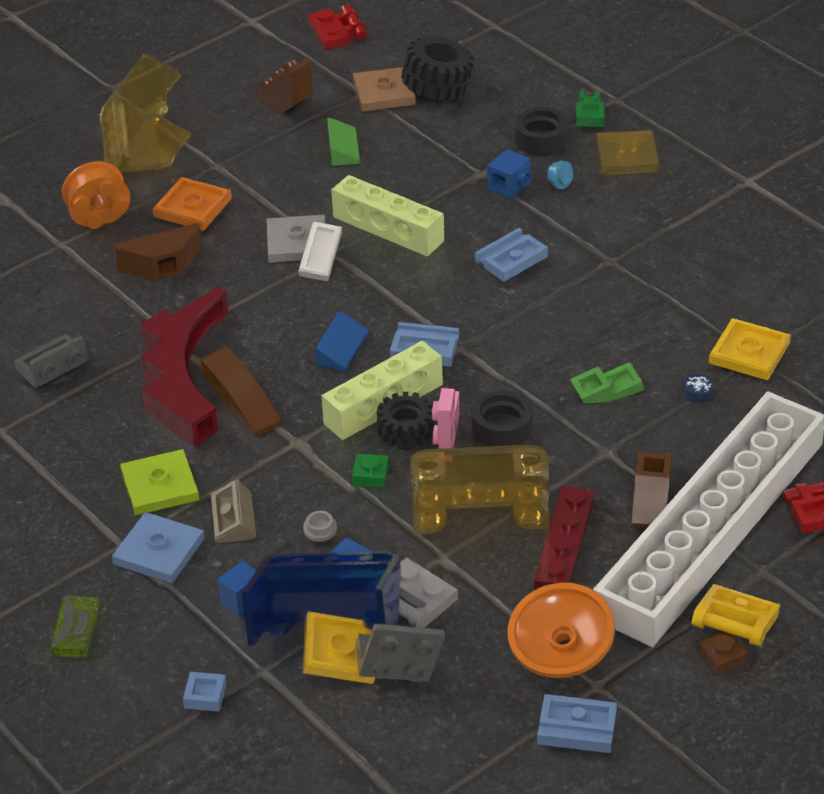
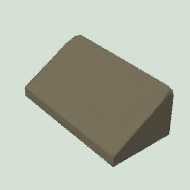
(233, 513)

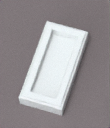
(320, 251)

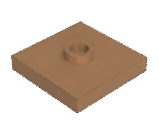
(382, 90)

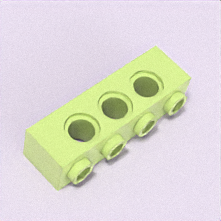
(388, 215)
(356, 402)

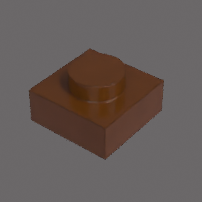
(722, 652)

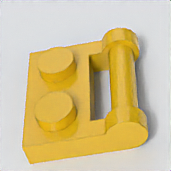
(736, 614)

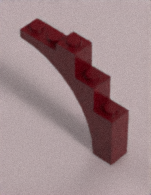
(170, 344)

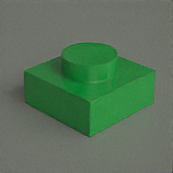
(370, 470)

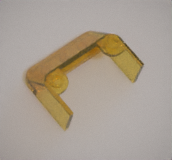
(133, 121)

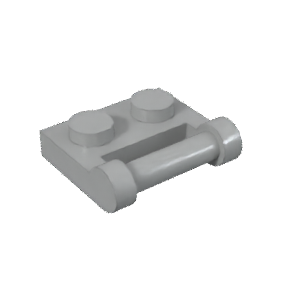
(425, 592)

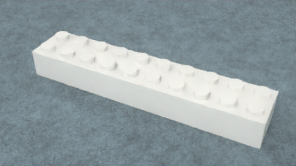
(710, 517)

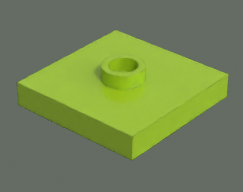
(159, 482)

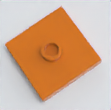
(192, 203)

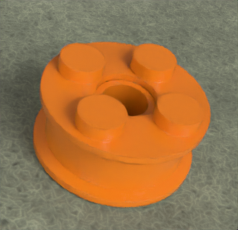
(96, 194)

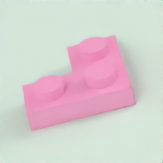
(447, 414)

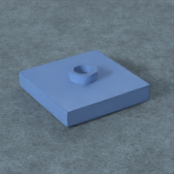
(158, 547)

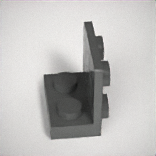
(399, 652)

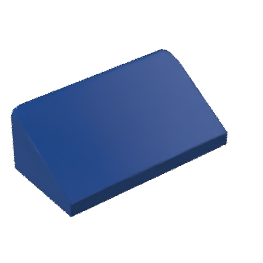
(340, 343)

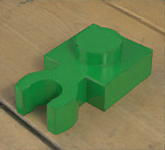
(589, 111)

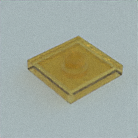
(627, 152)

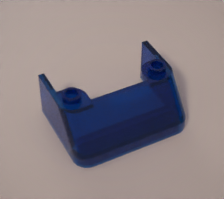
(333, 584)

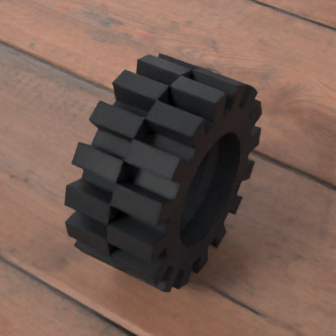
(405, 432)

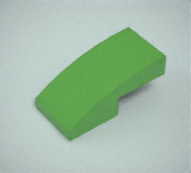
(613, 385)

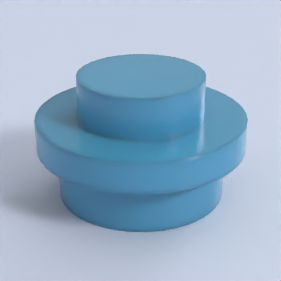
(560, 174)

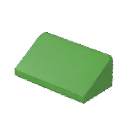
(342, 143)

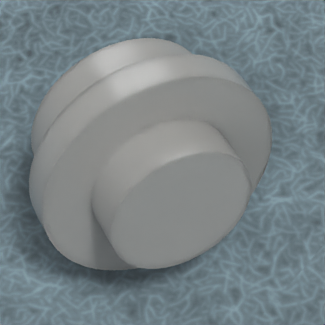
(319, 526)

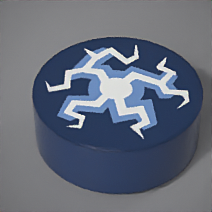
(698, 388)

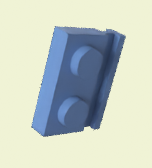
(511, 254)
(439, 338)
(577, 723)

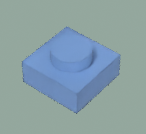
(204, 691)

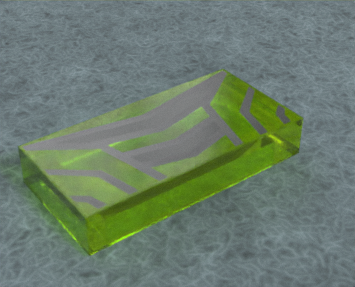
(75, 626)

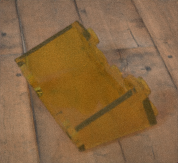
(480, 479)

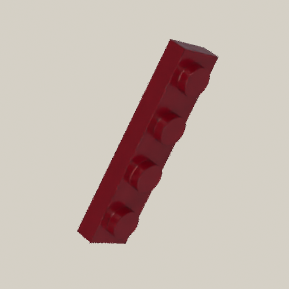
(565, 537)

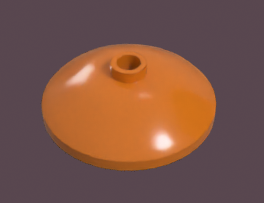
(558, 615)

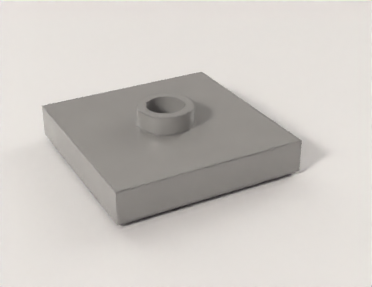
(289, 237)

